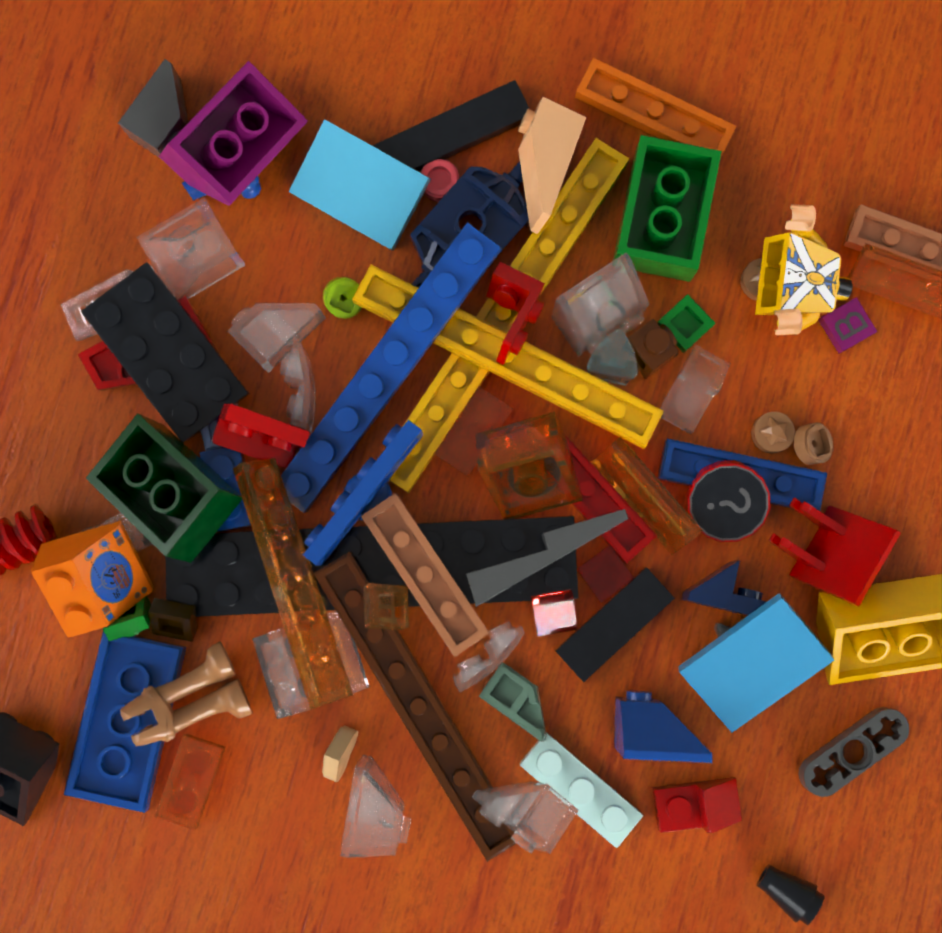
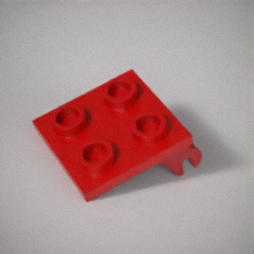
(842, 553)

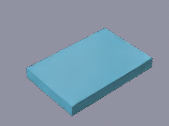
(359, 185)

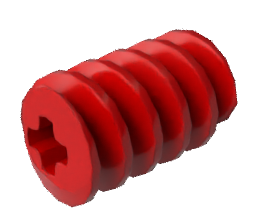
(23, 540)

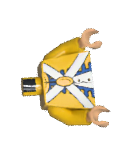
(799, 275)

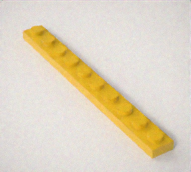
(539, 259)

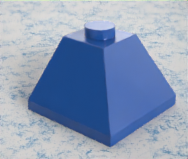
(652, 732)

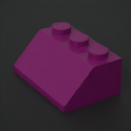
(233, 136)

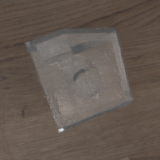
(191, 250)
(374, 814)

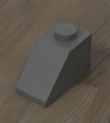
(157, 111)

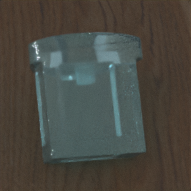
(614, 359)

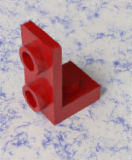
(517, 292)

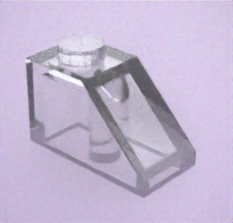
(271, 328)

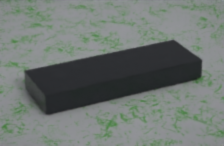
(614, 624)

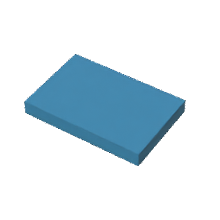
(755, 663)

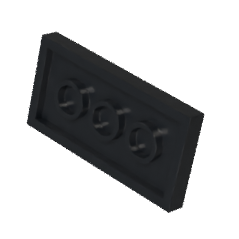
(164, 352)

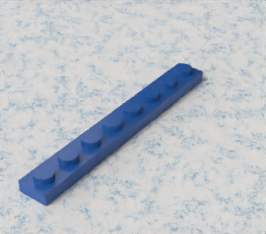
(388, 366)

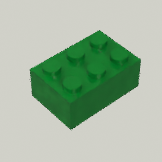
(667, 207)

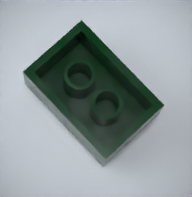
(164, 489)

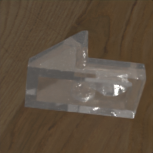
(694, 389)

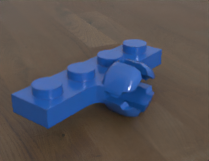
(362, 492)

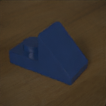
(717, 592)

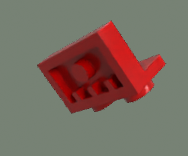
(258, 435)

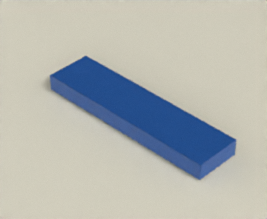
(684, 460)

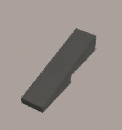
(558, 543)

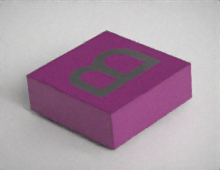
(847, 325)

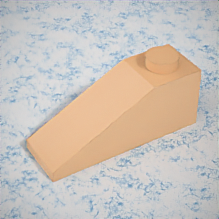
(545, 156)

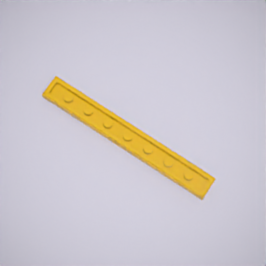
(530, 369)

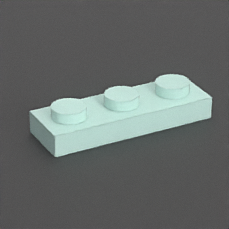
(592, 796)

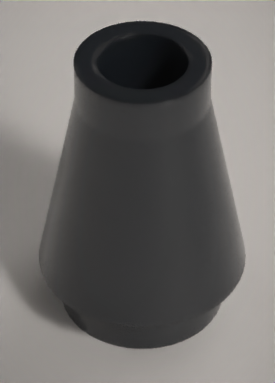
(793, 895)

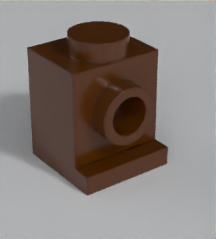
(653, 347)

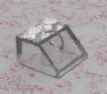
(600, 305)
(282, 673)

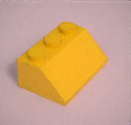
(887, 635)

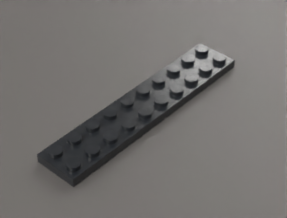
(233, 580)

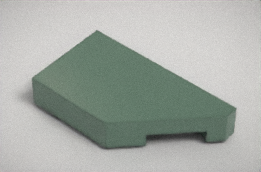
(516, 699)

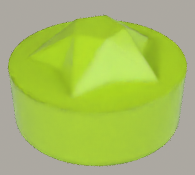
(339, 295)

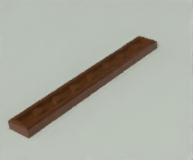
(415, 704)

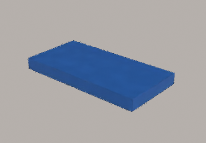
(105, 760)

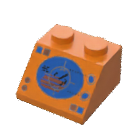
(91, 577)

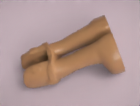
(228, 698)

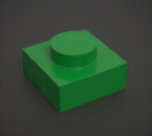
(687, 322)
(131, 622)

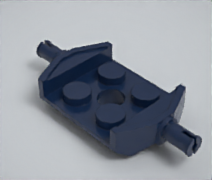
(478, 193)

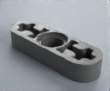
(872, 725)

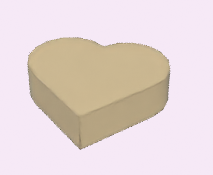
(338, 753)

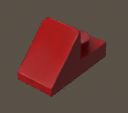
(697, 805)

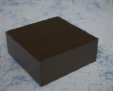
(173, 619)

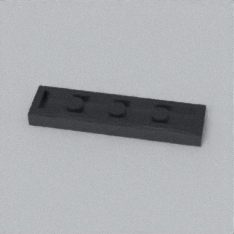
(458, 128)

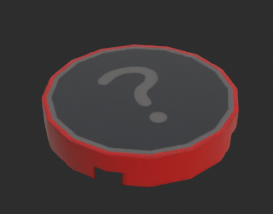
(728, 501)

